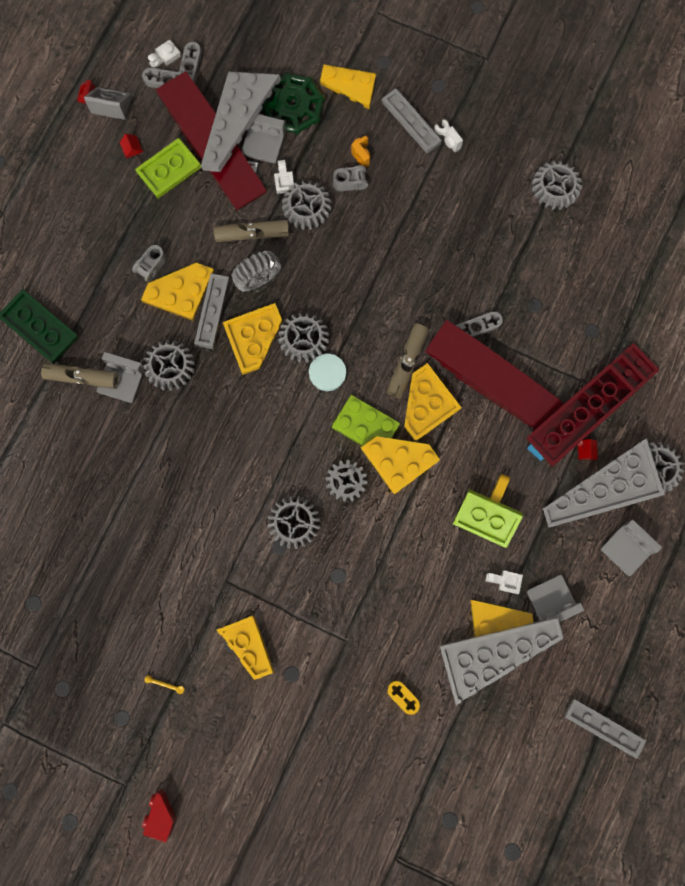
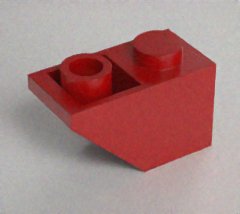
(161, 818)

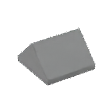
(108, 102)

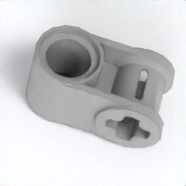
(351, 177)
(149, 264)

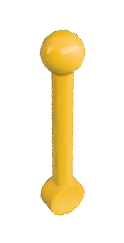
(180, 689)

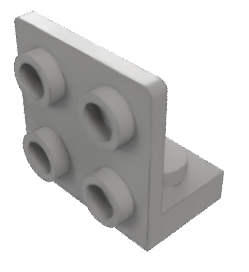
(264, 139)
(130, 377)
(630, 547)
(553, 600)

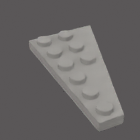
(236, 111)
(620, 483)
(486, 658)

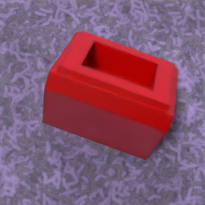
(84, 89)
(130, 145)
(587, 450)

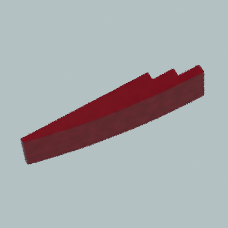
(195, 122)
(492, 376)
(592, 404)

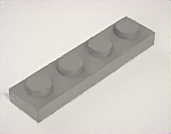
(411, 121)
(212, 311)
(604, 728)

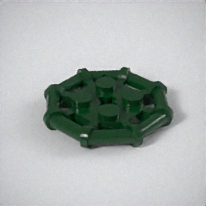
(302, 99)

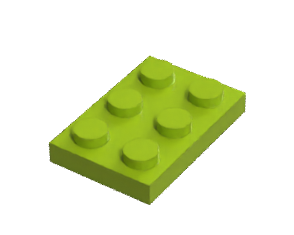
(168, 168)
(363, 422)
(488, 518)

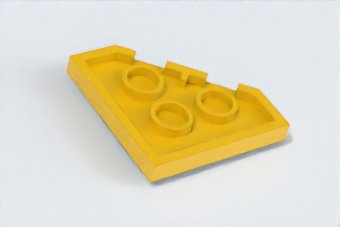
(179, 291)
(253, 336)
(428, 403)
(399, 460)

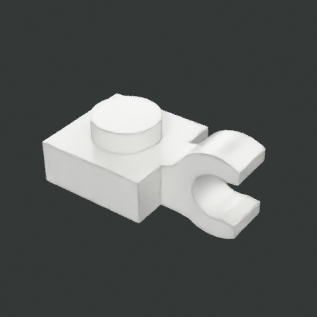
(165, 53)
(451, 138)
(283, 179)
(507, 582)

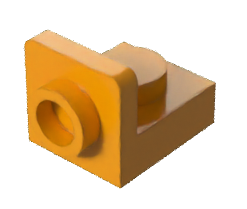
(359, 151)

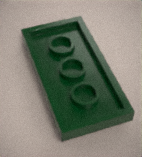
(38, 326)

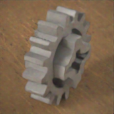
(335, 474)

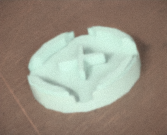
(327, 372)

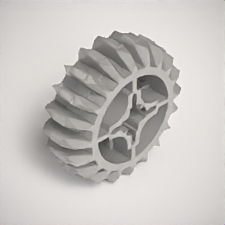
(561, 176)
(295, 213)
(256, 271)
(313, 326)
(156, 356)
(672, 464)
(277, 519)

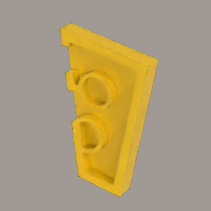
(352, 83)
(493, 618)
(248, 644)

